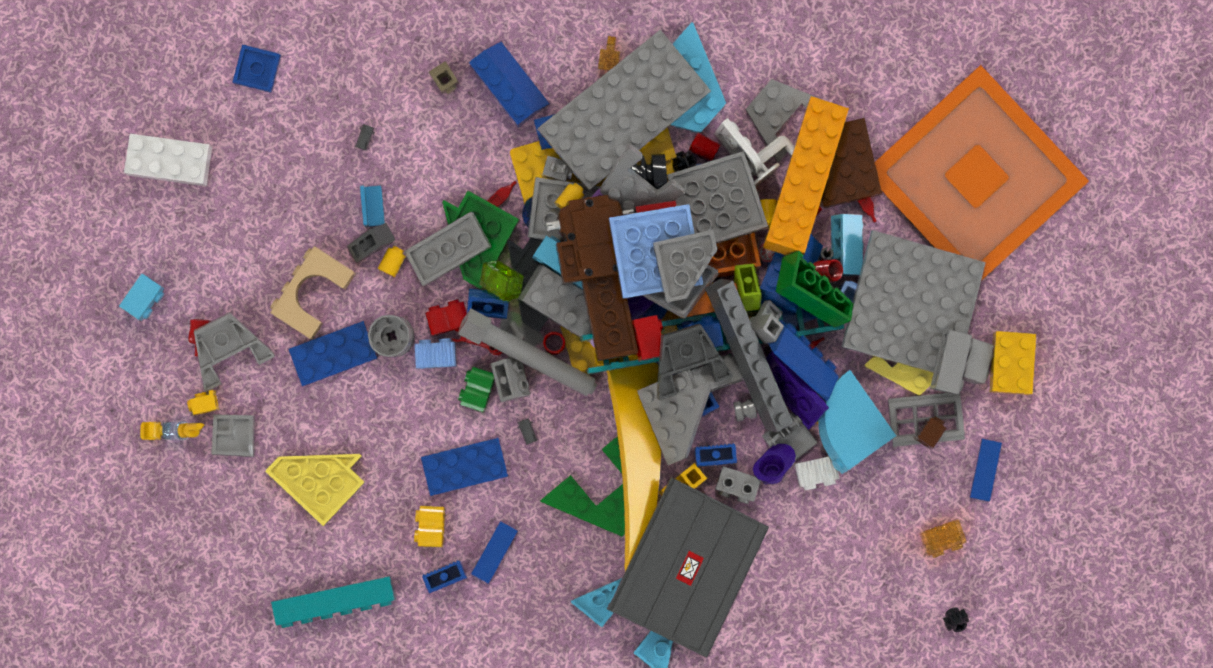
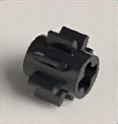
(683, 161)
(956, 619)

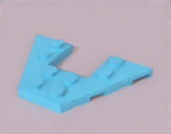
(705, 110)
(653, 650)

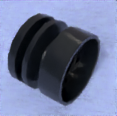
(653, 173)

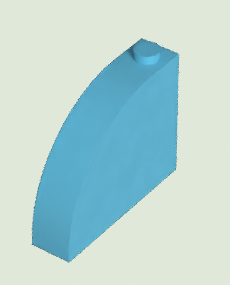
(852, 424)

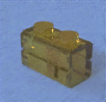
(942, 538)

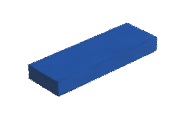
(985, 470)
(494, 552)

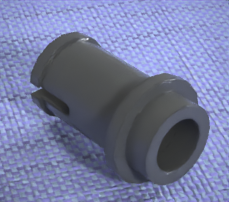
(364, 137)
(826, 254)
(527, 431)

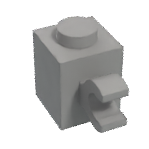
(556, 169)

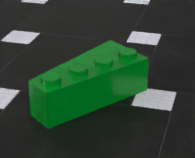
(811, 291)

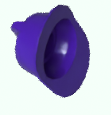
(774, 464)

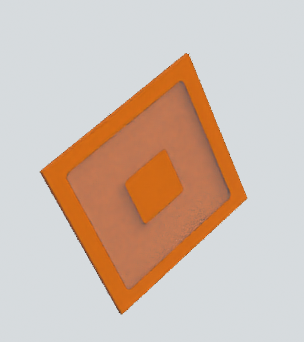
(977, 173)

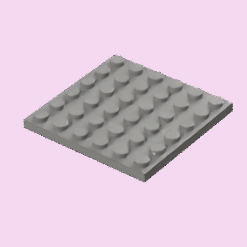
(909, 298)

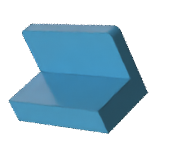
(372, 205)

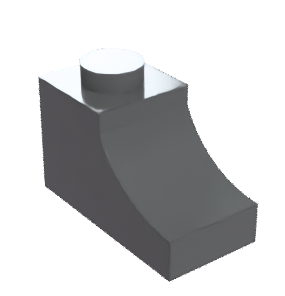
(371, 242)

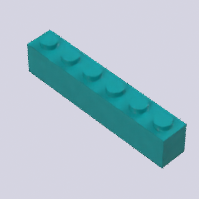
(333, 600)

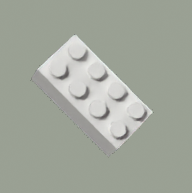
(168, 160)

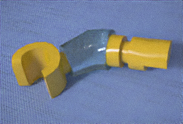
(170, 430)

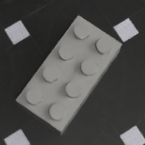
(557, 301)

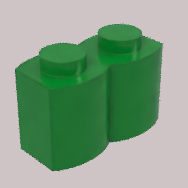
(477, 389)

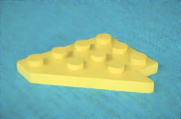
(318, 481)

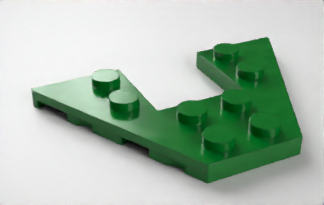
(574, 501)

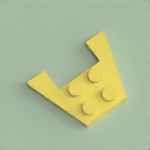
(908, 377)

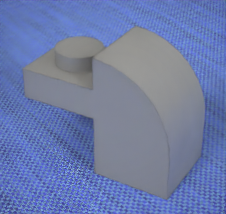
(767, 323)

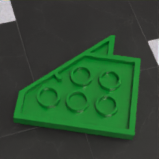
(496, 224)

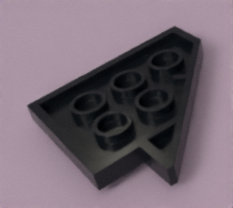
(525, 265)

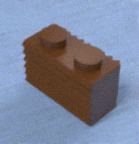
(930, 432)

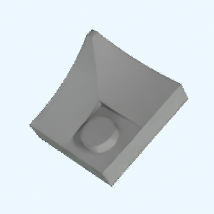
(233, 435)

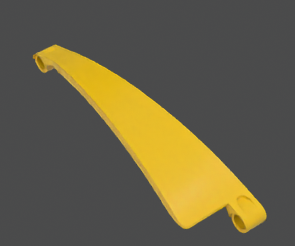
(638, 449)

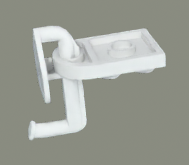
(734, 142)

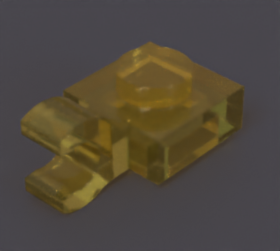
(608, 58)

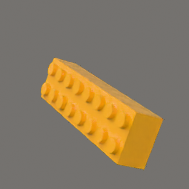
(806, 177)

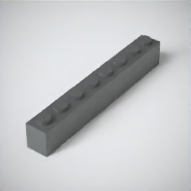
(749, 355)

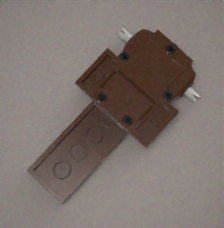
(591, 259)

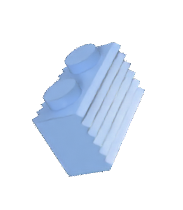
(435, 354)

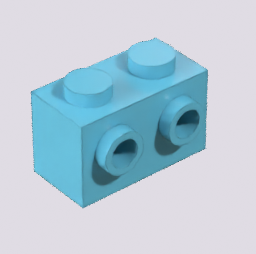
(142, 297)

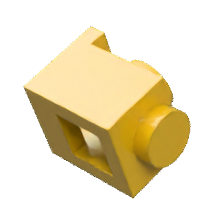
(203, 403)

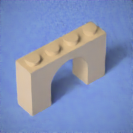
(315, 264)

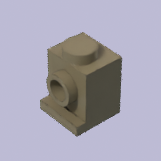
(439, 73)

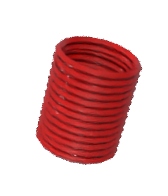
(704, 147)
(830, 268)
(548, 335)

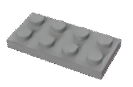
(448, 249)

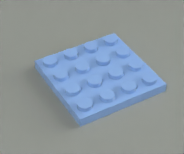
(634, 250)

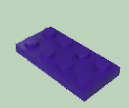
(797, 393)

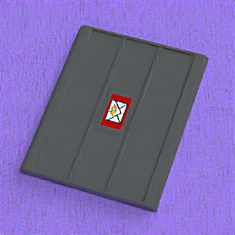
(688, 567)

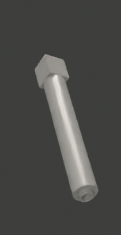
(479, 328)

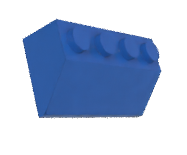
(508, 83)
(770, 280)
(805, 361)

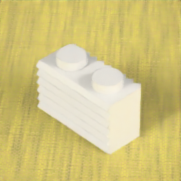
(816, 472)

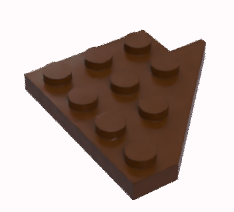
(853, 168)

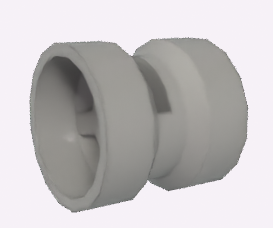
(744, 410)

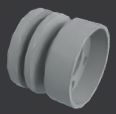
(380, 339)

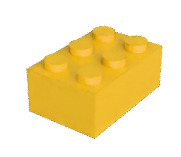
(1012, 363)

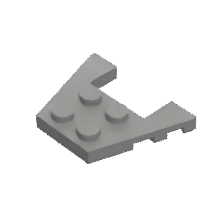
(773, 108)
(633, 190)
(221, 340)

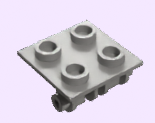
(794, 435)

